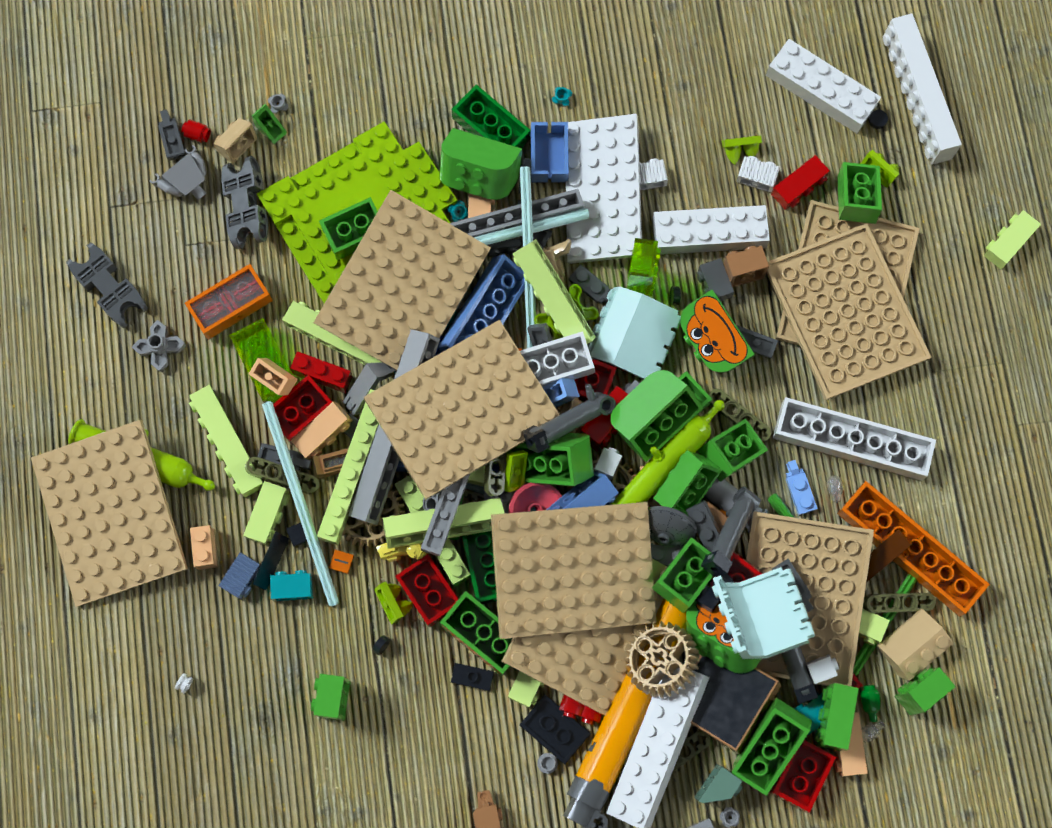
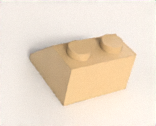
(235, 140)

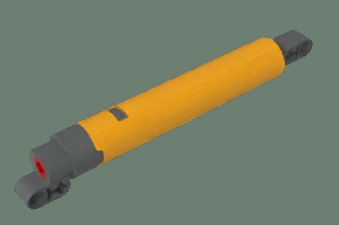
(614, 739)

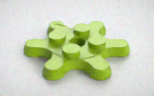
(588, 313)

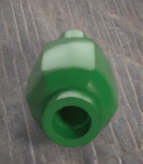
(871, 701)

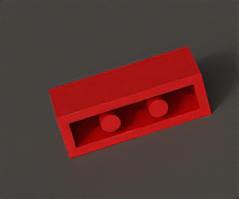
(800, 183)
(321, 372)

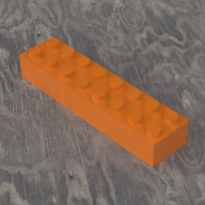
(925, 559)

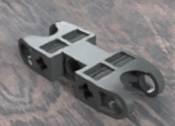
(246, 213)
(98, 273)

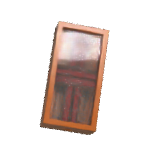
(228, 301)

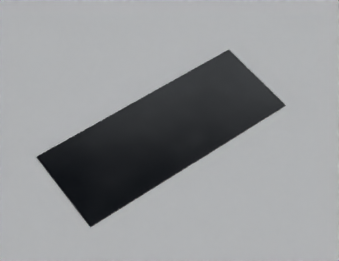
(271, 560)

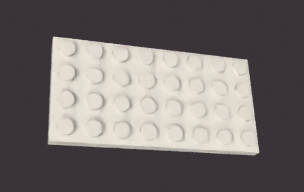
(607, 173)

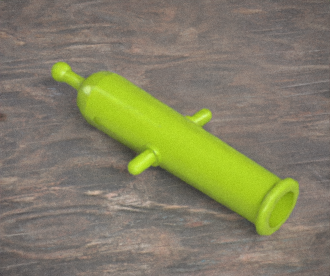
(171, 469)
(656, 470)

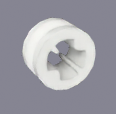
(183, 683)

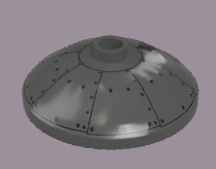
(670, 526)

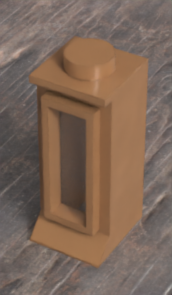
(330, 463)

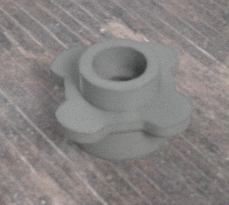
(278, 98)

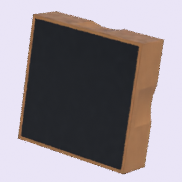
(732, 703)

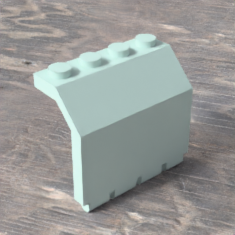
(634, 332)
(764, 614)

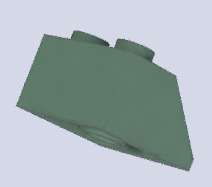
(719, 786)

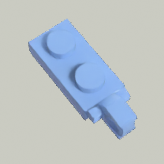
(799, 489)

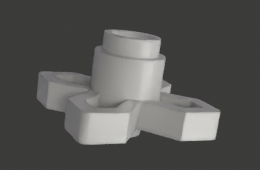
(158, 346)

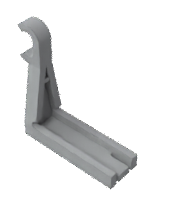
(367, 380)

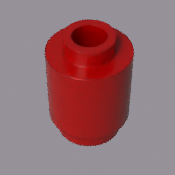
(196, 131)

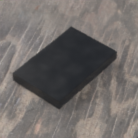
(553, 730)

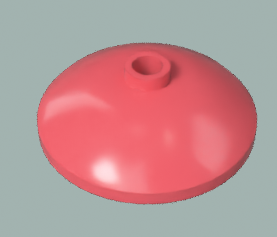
(533, 495)

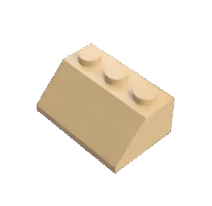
(915, 645)

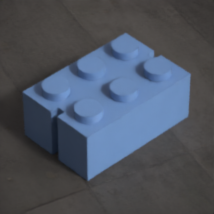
(549, 152)

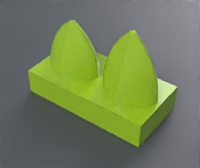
(733, 147)
(888, 172)
(515, 470)
(394, 609)

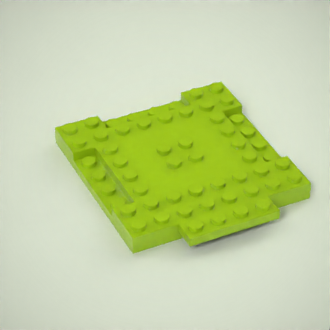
(350, 175)

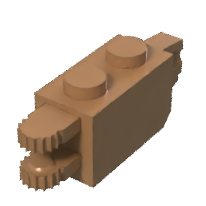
(487, 814)

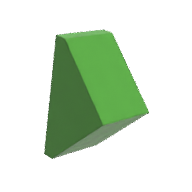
(268, 124)

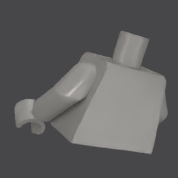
(184, 176)

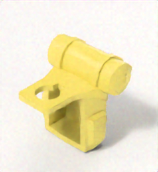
(396, 554)

